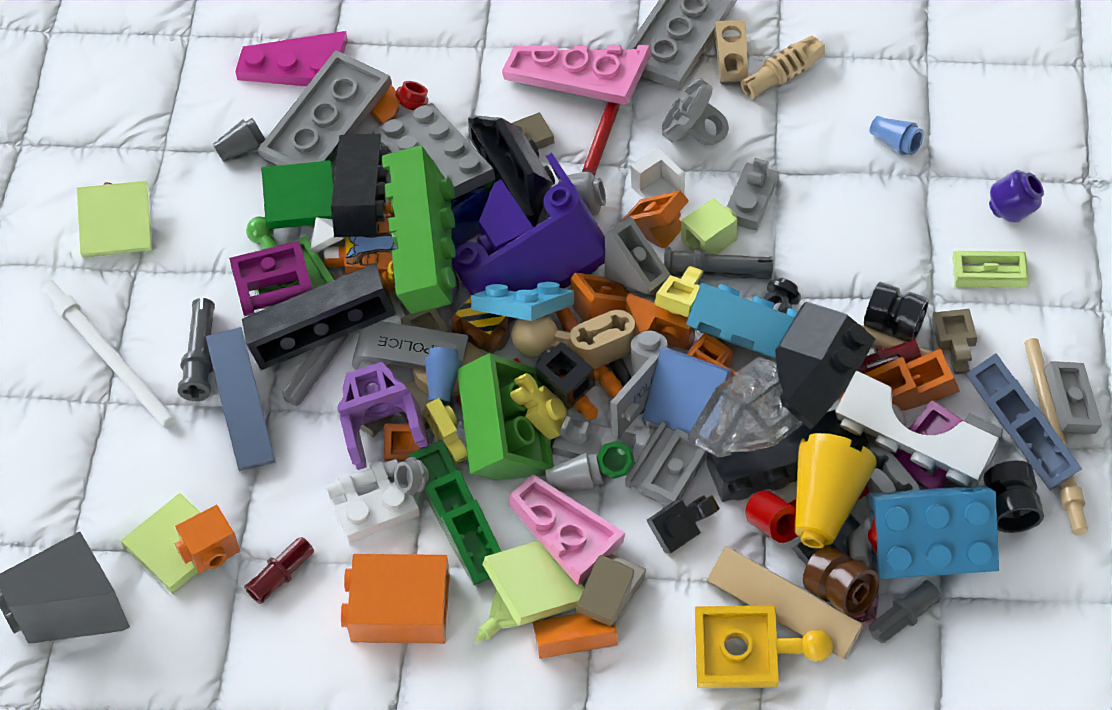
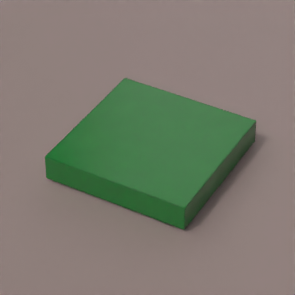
(297, 194)

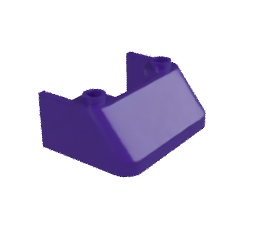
(546, 253)

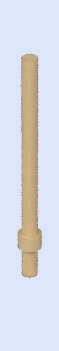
(1071, 494)

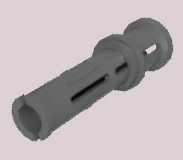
(718, 265)
(197, 362)

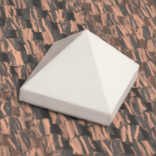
(323, 235)

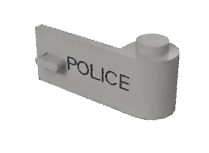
(402, 345)
(634, 395)

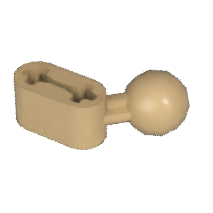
(595, 340)

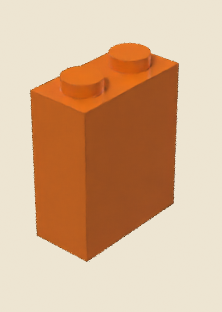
(396, 598)

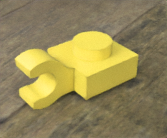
(679, 294)

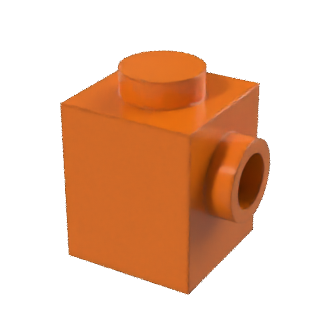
(206, 540)

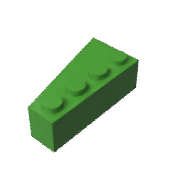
(420, 229)

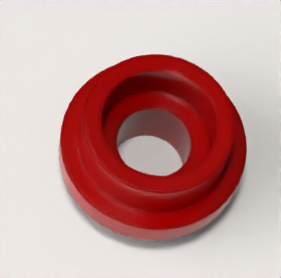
(412, 95)

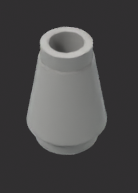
(576, 474)

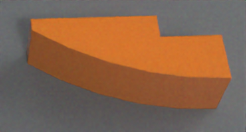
(917, 381)

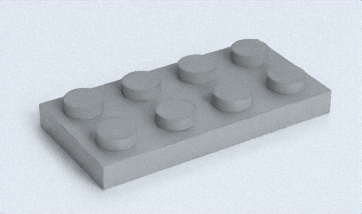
(678, 37)
(328, 107)
(442, 142)

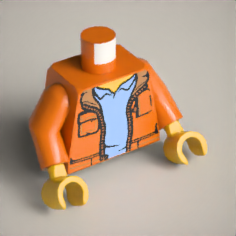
(366, 250)

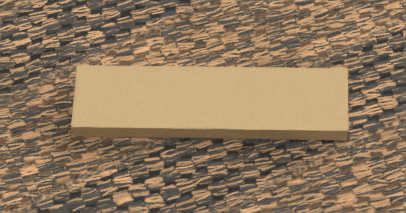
(793, 605)

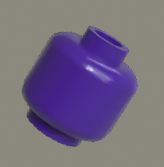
(1016, 196)

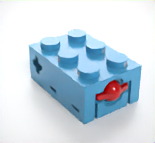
(933, 532)

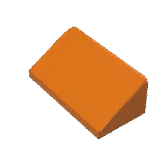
(572, 635)

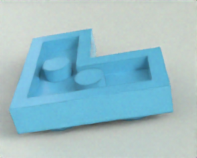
(523, 303)

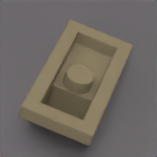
(610, 588)

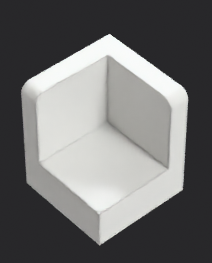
(656, 175)

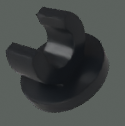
(783, 292)

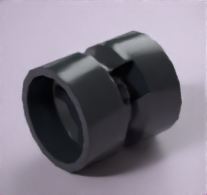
(896, 311)
(1016, 496)

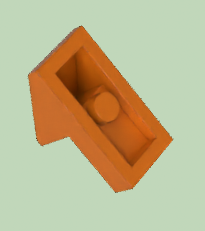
(659, 217)
(654, 318)

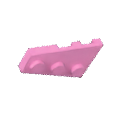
(565, 527)

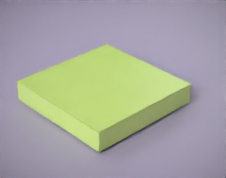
(114, 219)
(154, 544)
(532, 582)

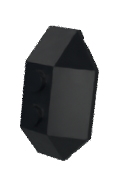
(513, 162)
(819, 360)

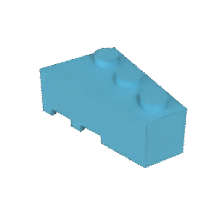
(739, 320)

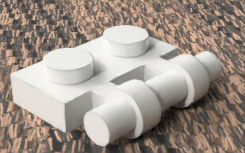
(374, 510)

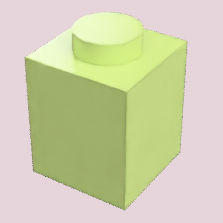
(709, 228)

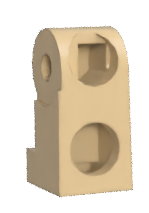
(731, 51)

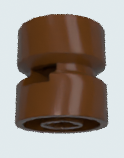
(841, 581)

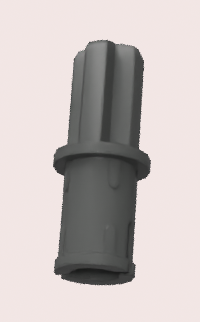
(905, 612)

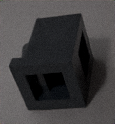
(564, 361)

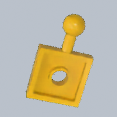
(758, 630)

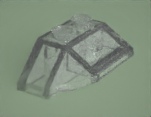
(744, 412)

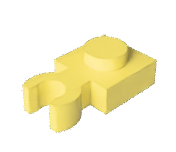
(543, 407)
(442, 423)

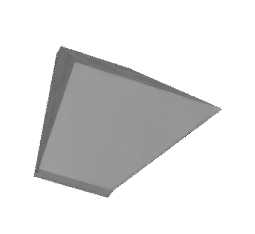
(632, 259)

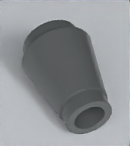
(239, 140)

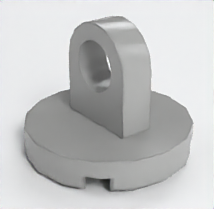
(690, 116)

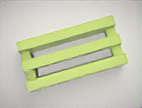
(990, 274)

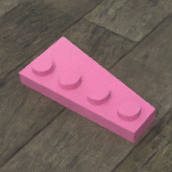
(579, 71)

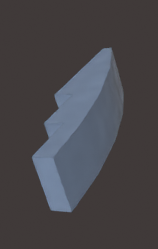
(240, 399)
(1023, 422)

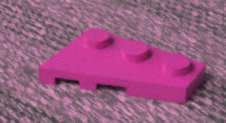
(288, 60)

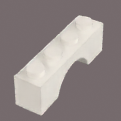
(960, 451)

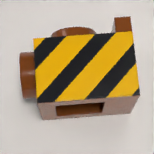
(483, 329)

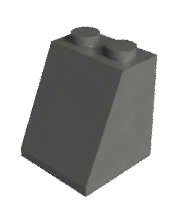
(60, 594)

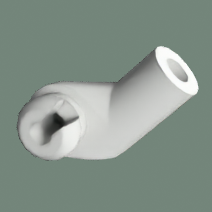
(859, 544)

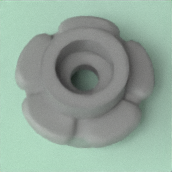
(411, 476)

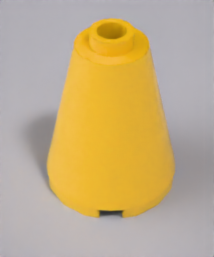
(828, 486)

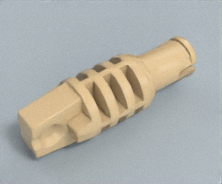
(784, 66)

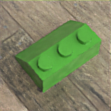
(497, 433)

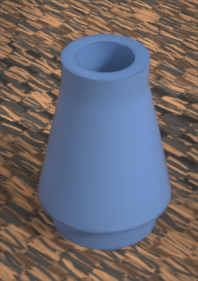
(900, 135)
(441, 373)

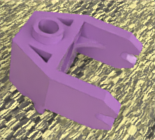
(360, 407)

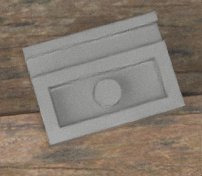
(666, 465)

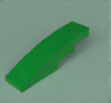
(457, 511)

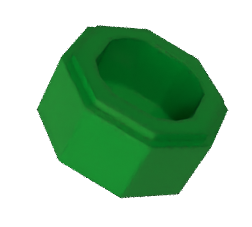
(615, 459)

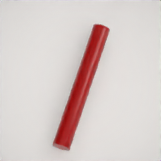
(601, 137)

